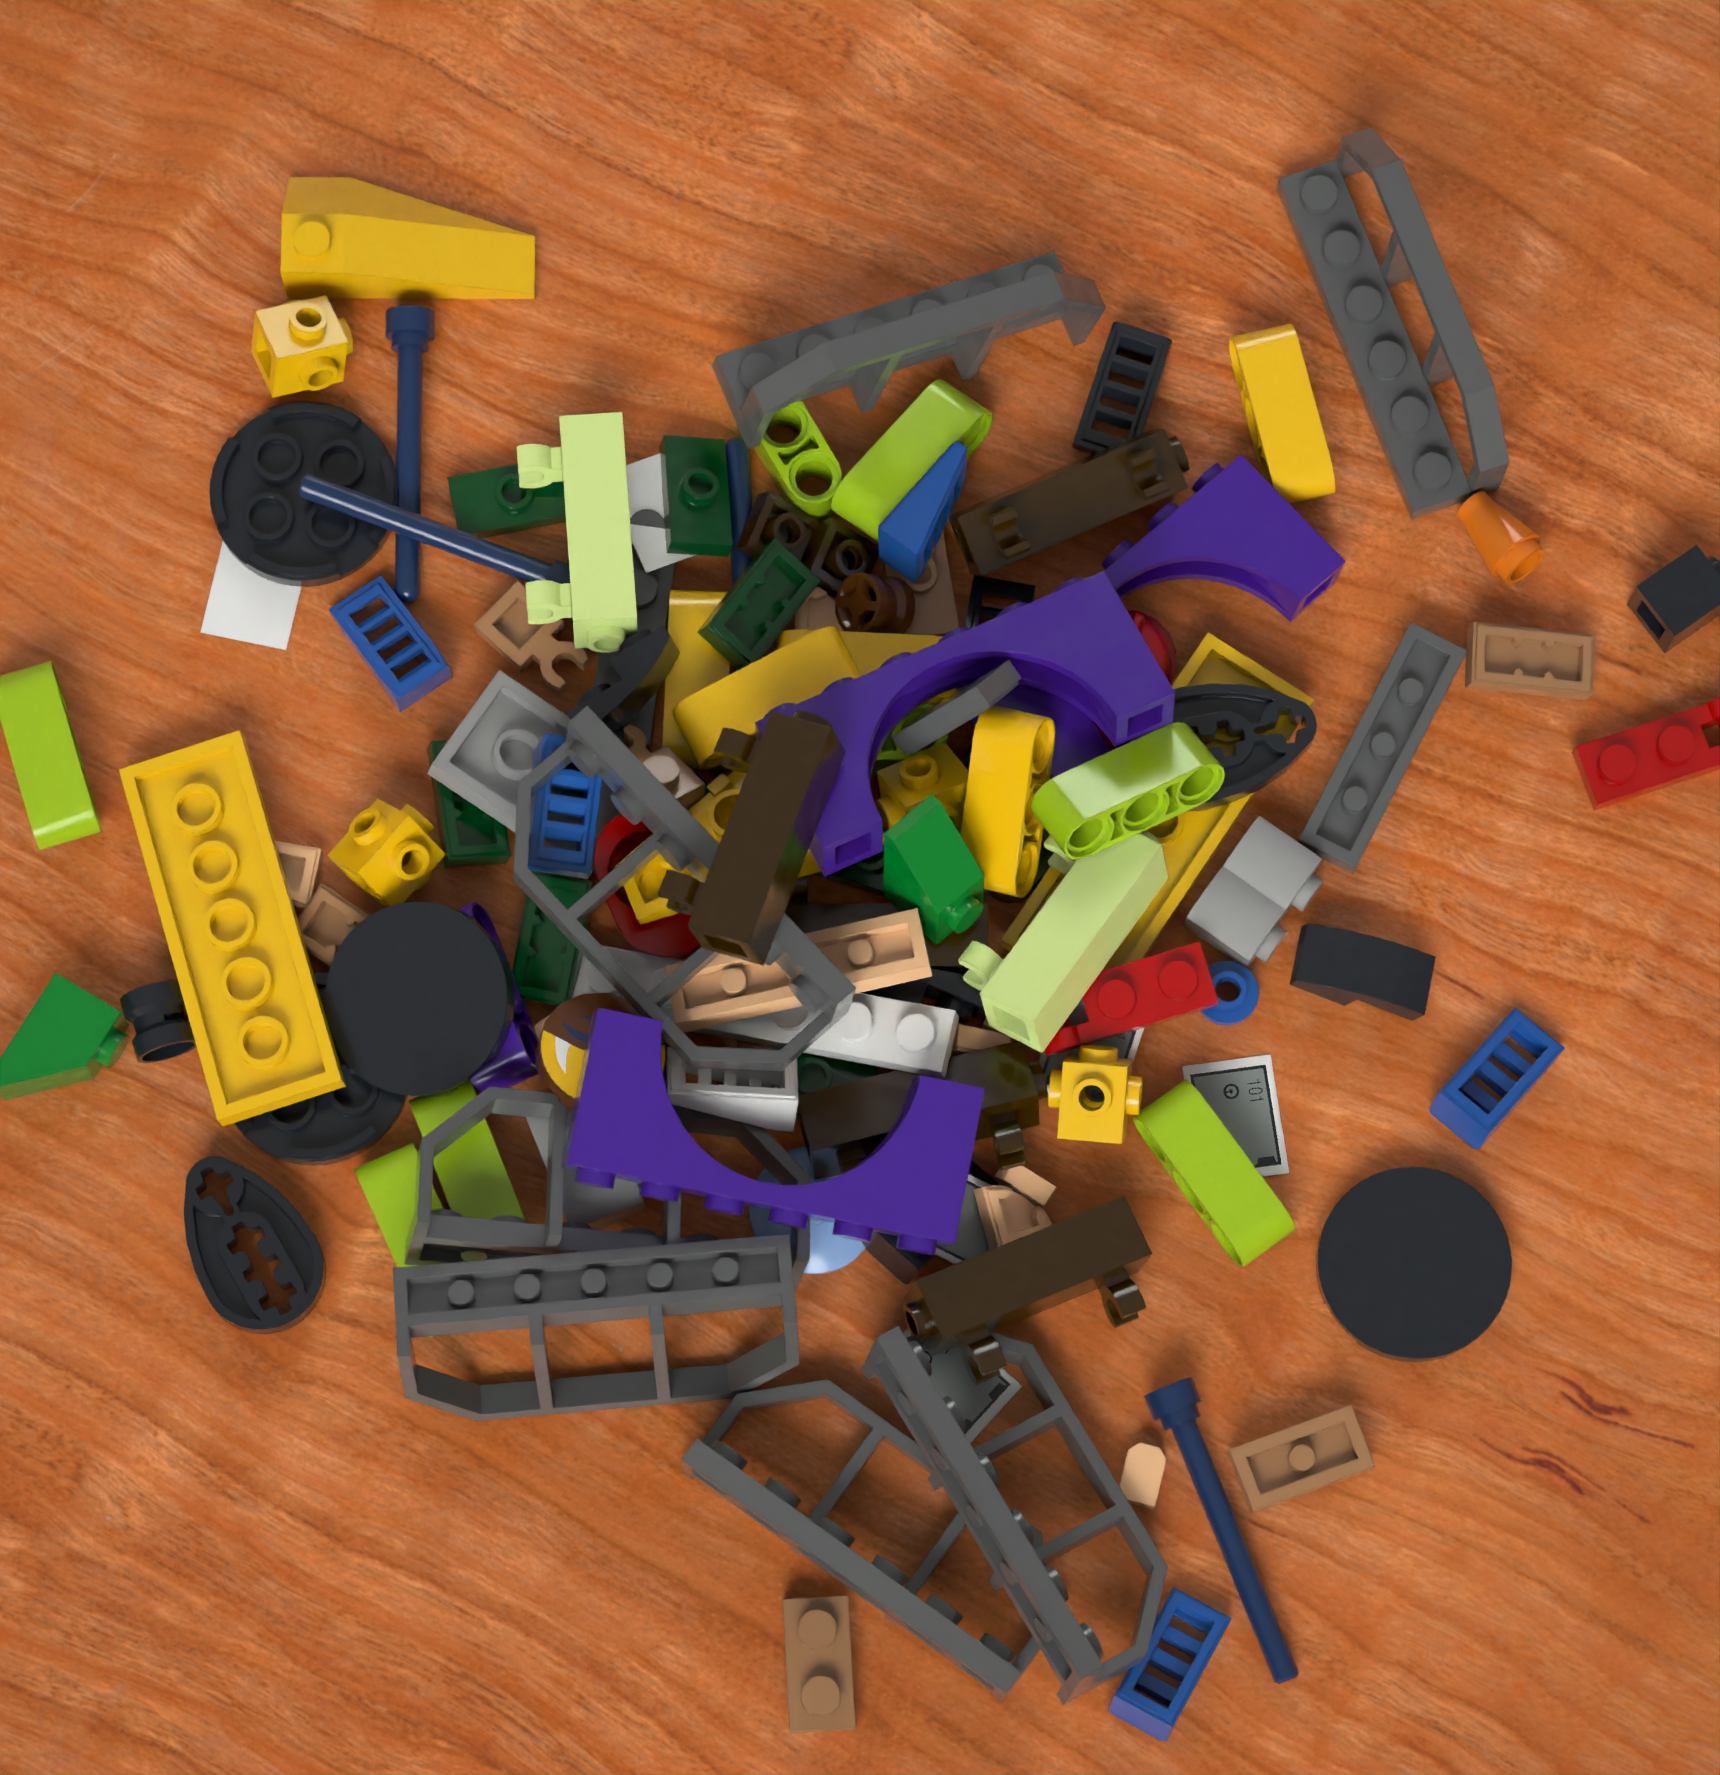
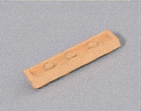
(867, 952)

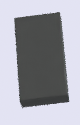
(957, 708)

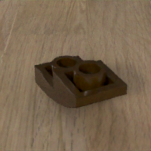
(822, 546)

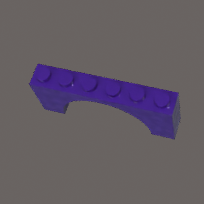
(1225, 533)
(1065, 643)
(631, 1133)

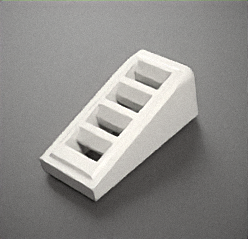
(746, 1096)

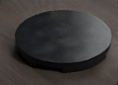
(259, 501)
(419, 999)
(327, 1125)
(1413, 1264)

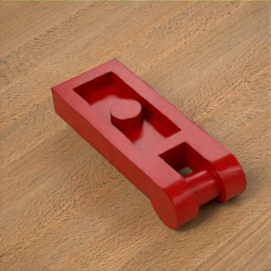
(1649, 756)
(1140, 996)

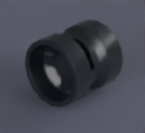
(158, 1021)

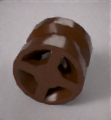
(874, 604)

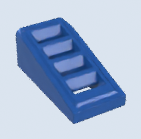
(918, 520)
(418, 681)
(586, 808)
(1469, 1108)
(1142, 1711)

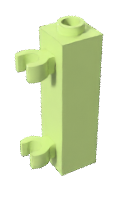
(598, 531)
(1067, 940)

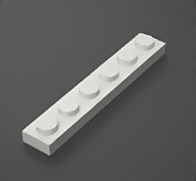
(871, 1033)

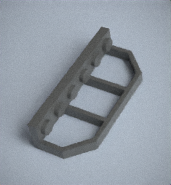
(1374, 335)
(875, 342)
(683, 845)
(448, 1237)
(595, 1289)
(1005, 1533)
(830, 1544)

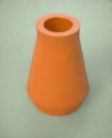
(1502, 540)

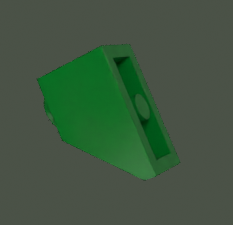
(932, 871)
(62, 1041)

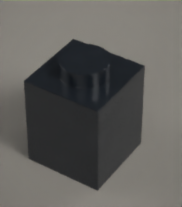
(1678, 598)

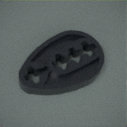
(1244, 714)
(223, 1275)

